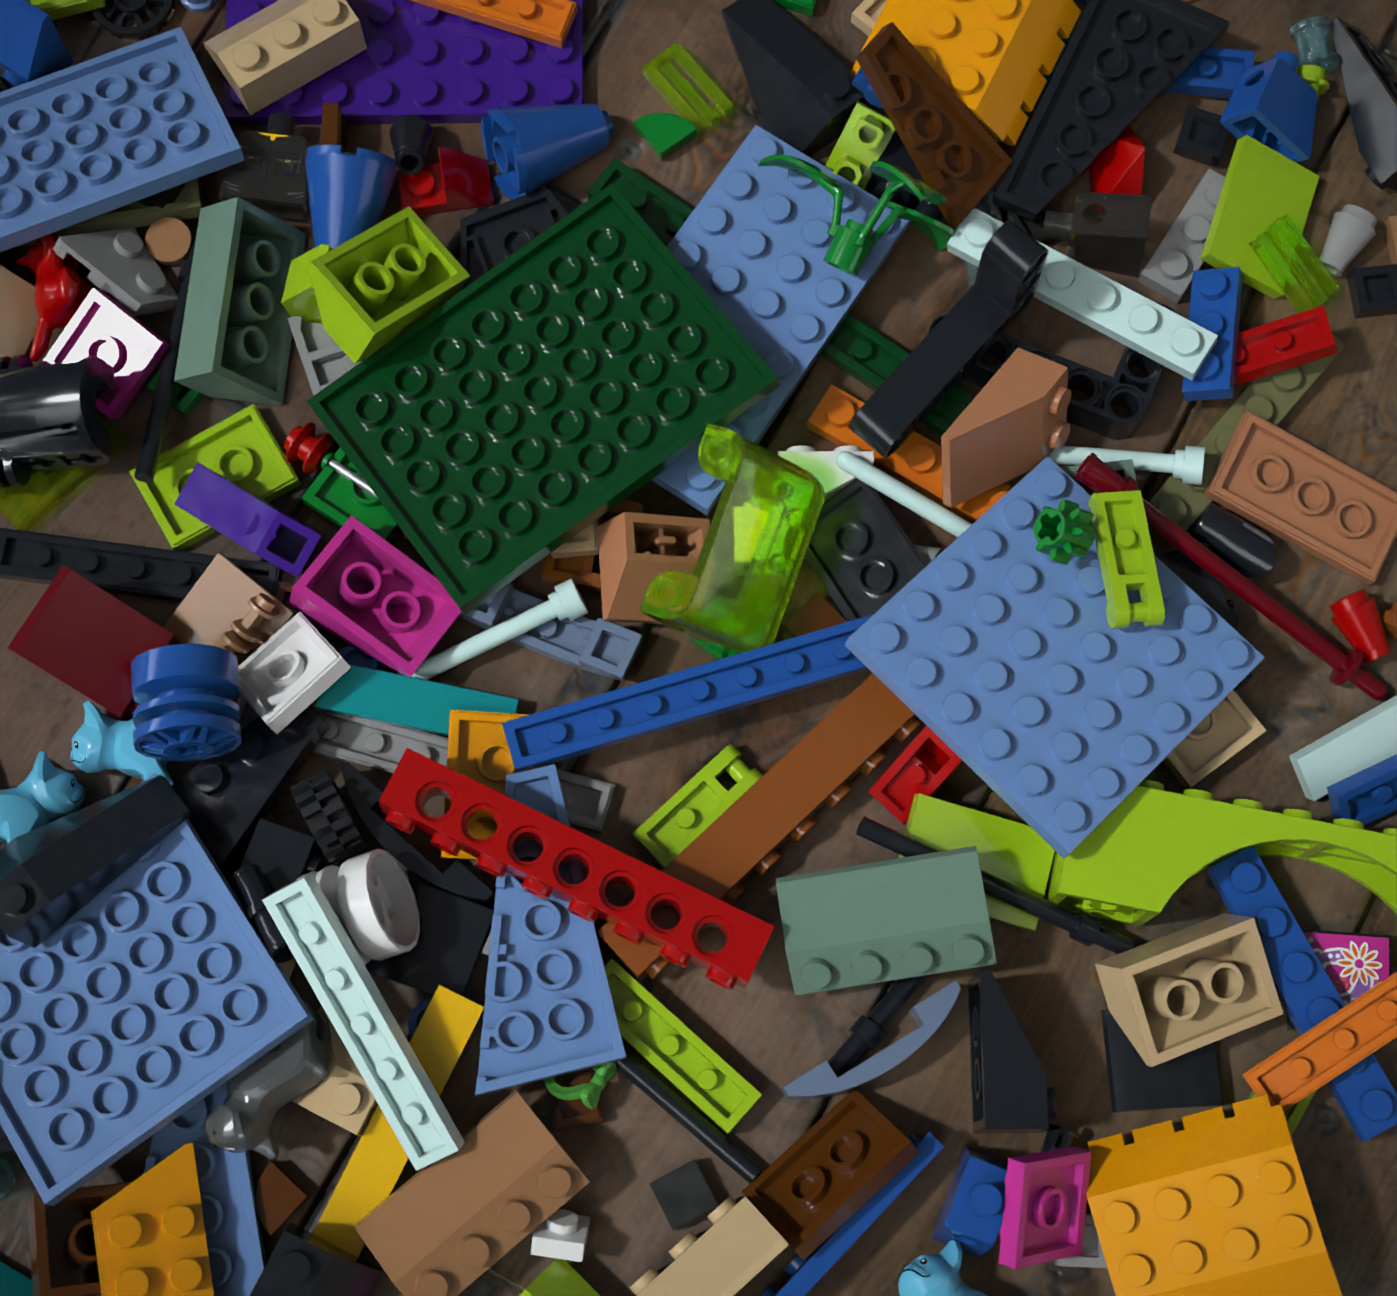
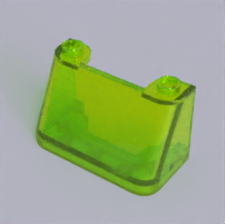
(749, 550)

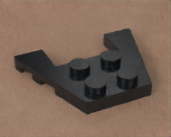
(504, 229)

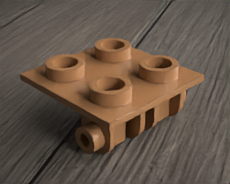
(228, 611)

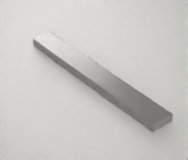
(382, 746)

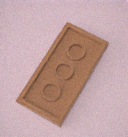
(1306, 497)

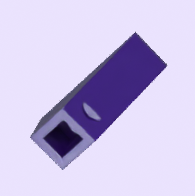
(249, 520)

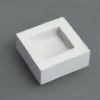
(561, 1236)

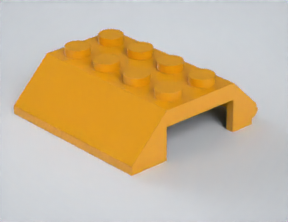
(987, 51)
(1209, 1208)

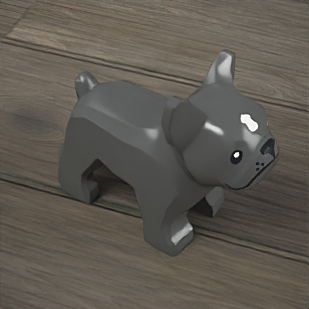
(268, 1085)

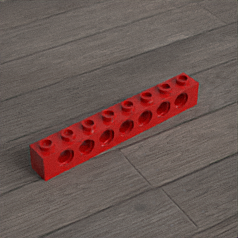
(421, 778)

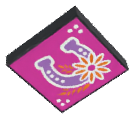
(1351, 961)

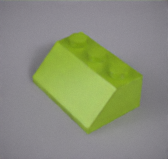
(383, 283)

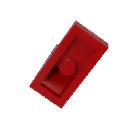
(447, 186)
(918, 769)

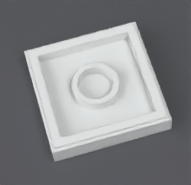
(289, 672)

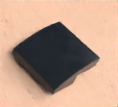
(446, 946)
(1177, 1083)

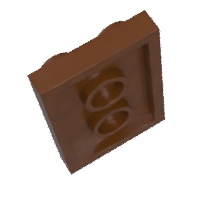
(830, 1173)

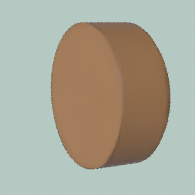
(168, 241)

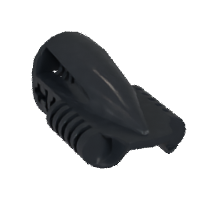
(51, 397)

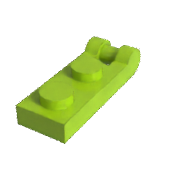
(1126, 559)
(695, 806)

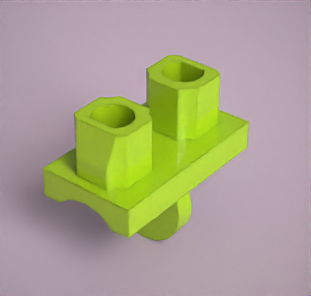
(860, 144)

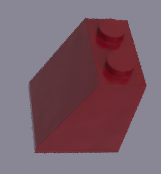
(87, 642)

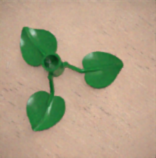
(855, 240)

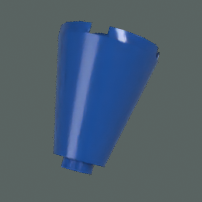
(541, 142)
(346, 191)

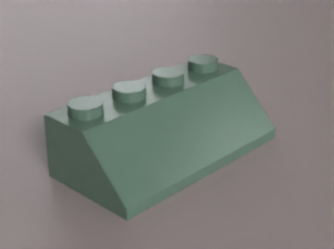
(234, 321)
(885, 920)

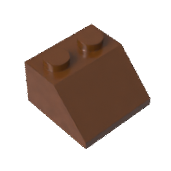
(64, 1242)

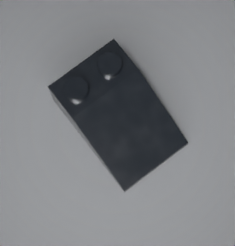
(1006, 1075)

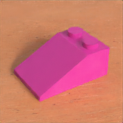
(375, 599)

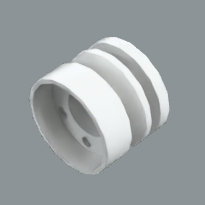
(373, 904)

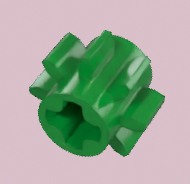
(1064, 532)

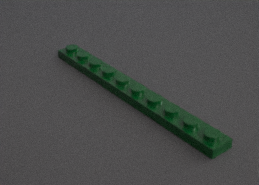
(852, 347)

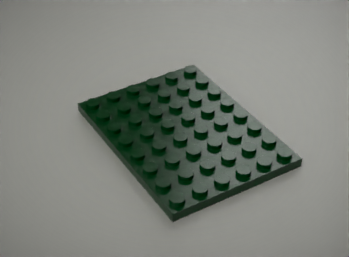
(541, 396)

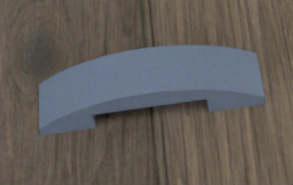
(582, 643)
(928, 1017)

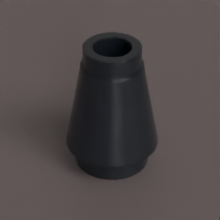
(411, 143)

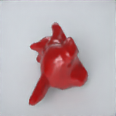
(57, 290)

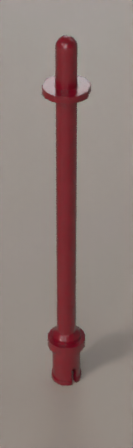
(1345, 666)

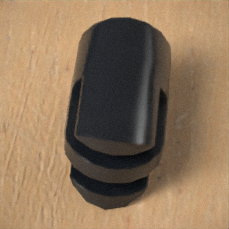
(1235, 541)

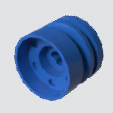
(185, 702)

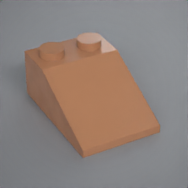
(1006, 427)

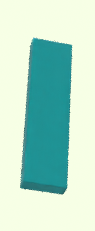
(405, 700)

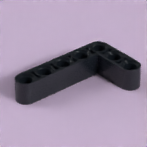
(1000, 293)
(1101, 389)

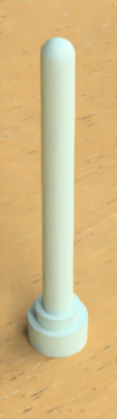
(1183, 464)
(902, 493)
(563, 603)

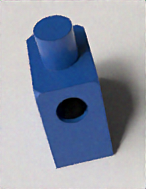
(1274, 107)
(973, 1204)

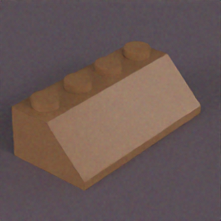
(472, 1204)

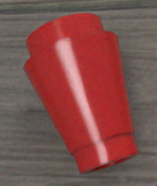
(1361, 624)

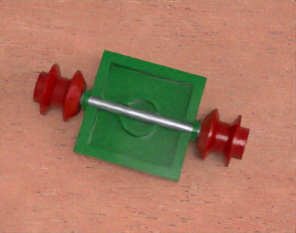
(339, 487)

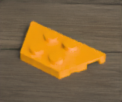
(154, 1234)

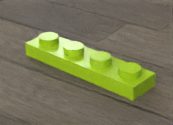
(678, 1052)

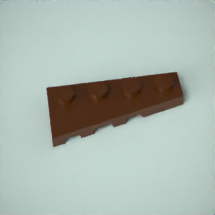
(934, 125)

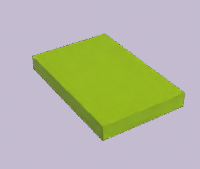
(1256, 193)
(235, 448)
(1003, 848)

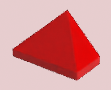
(1120, 167)

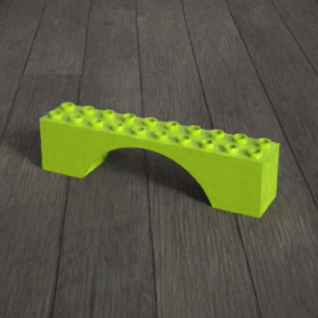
(1165, 837)

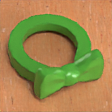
(587, 1092)

